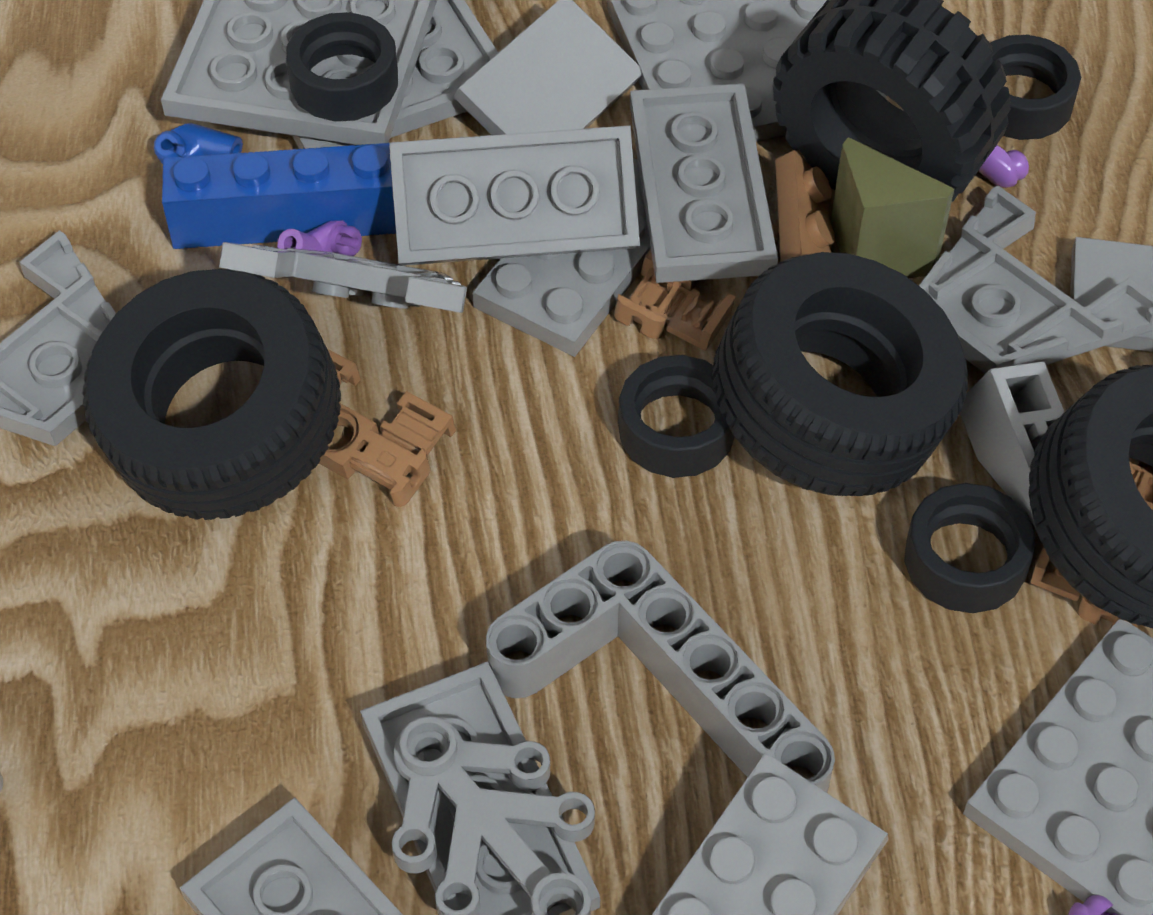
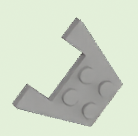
(349, 275)
(1011, 312)
(49, 353)

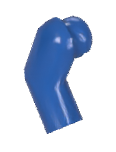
(195, 141)

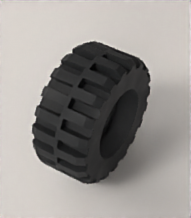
(917, 59)

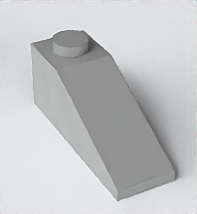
(1006, 420)

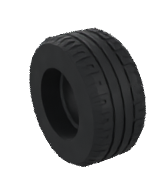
(172, 336)
(807, 425)
(1087, 498)

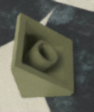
(889, 211)

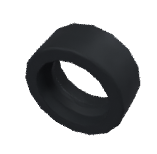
(342, 35)
(1048, 63)
(665, 453)
(978, 507)

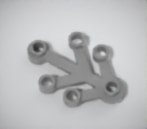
(485, 816)

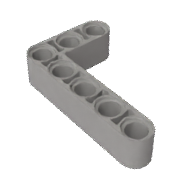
(670, 656)

